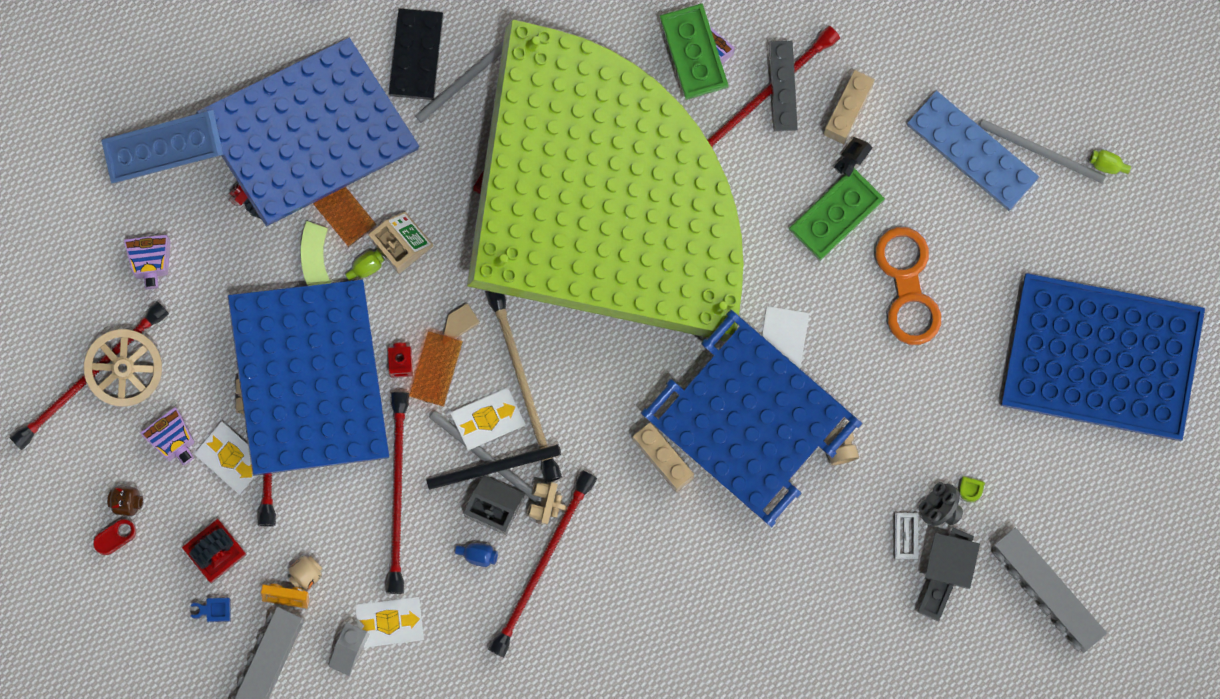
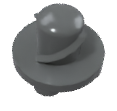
(941, 505)

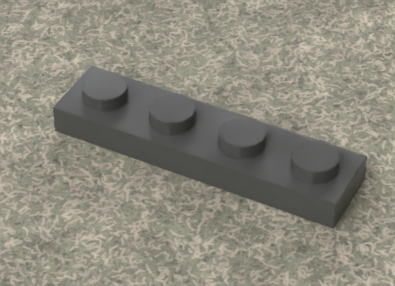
(783, 86)
(937, 592)

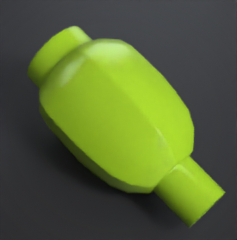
(1108, 162)
(366, 265)

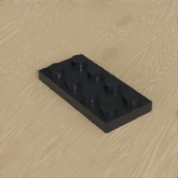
(416, 54)

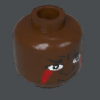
(125, 500)

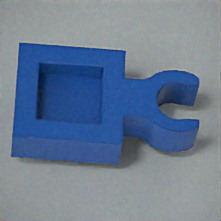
(216, 610)

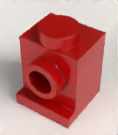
(402, 368)

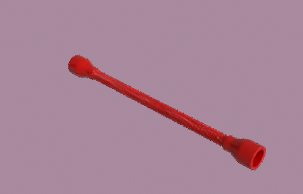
(826, 39)

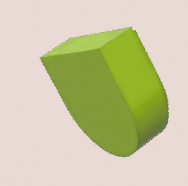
(971, 489)

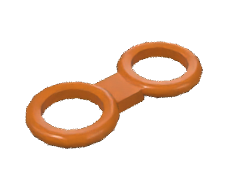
(908, 286)

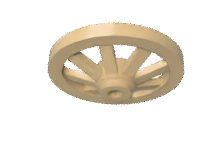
(123, 359)

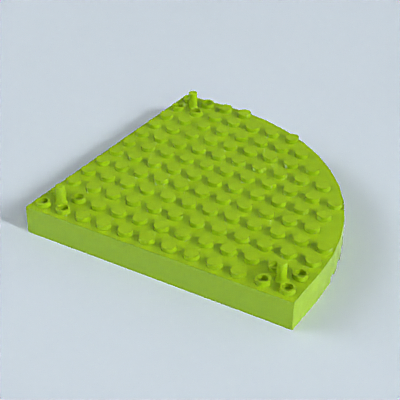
(602, 192)

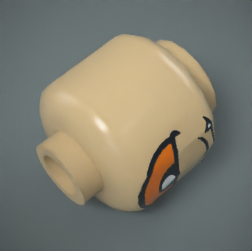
(305, 572)

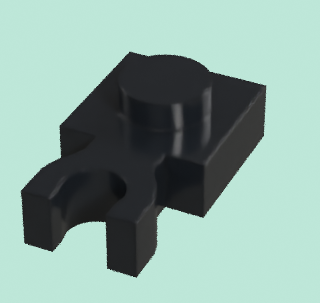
(853, 154)

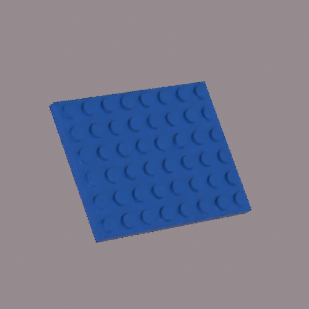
(309, 131)
(1103, 357)
(308, 377)

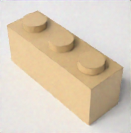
(849, 107)
(663, 457)

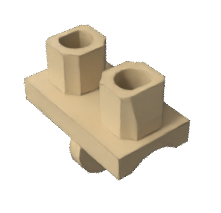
(547, 493)

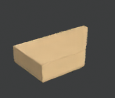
(460, 322)

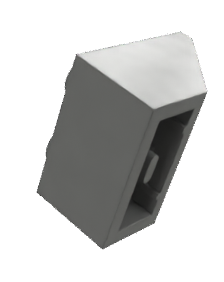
(494, 505)

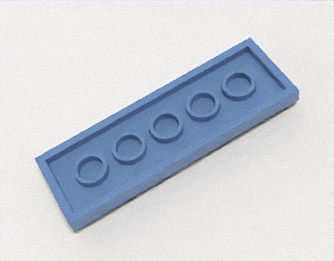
(162, 147)
(973, 150)

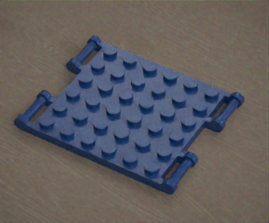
(751, 418)

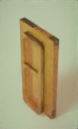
(345, 215)
(436, 368)

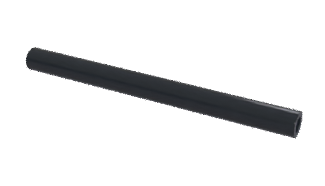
(494, 466)

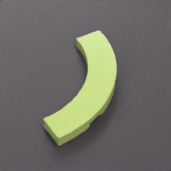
(313, 254)

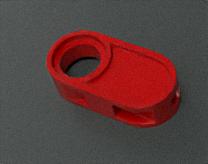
(110, 540)

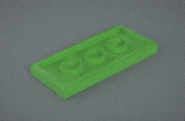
(694, 51)
(836, 214)

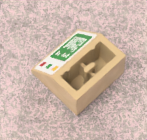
(400, 241)

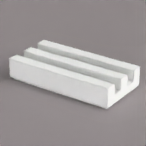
(906, 556)

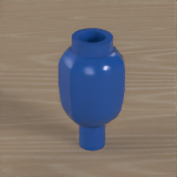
(478, 554)

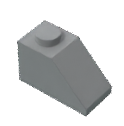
(348, 648)

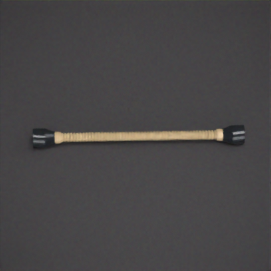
(497, 301)

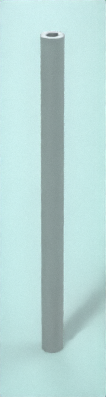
(461, 82)
(1040, 150)
(485, 456)

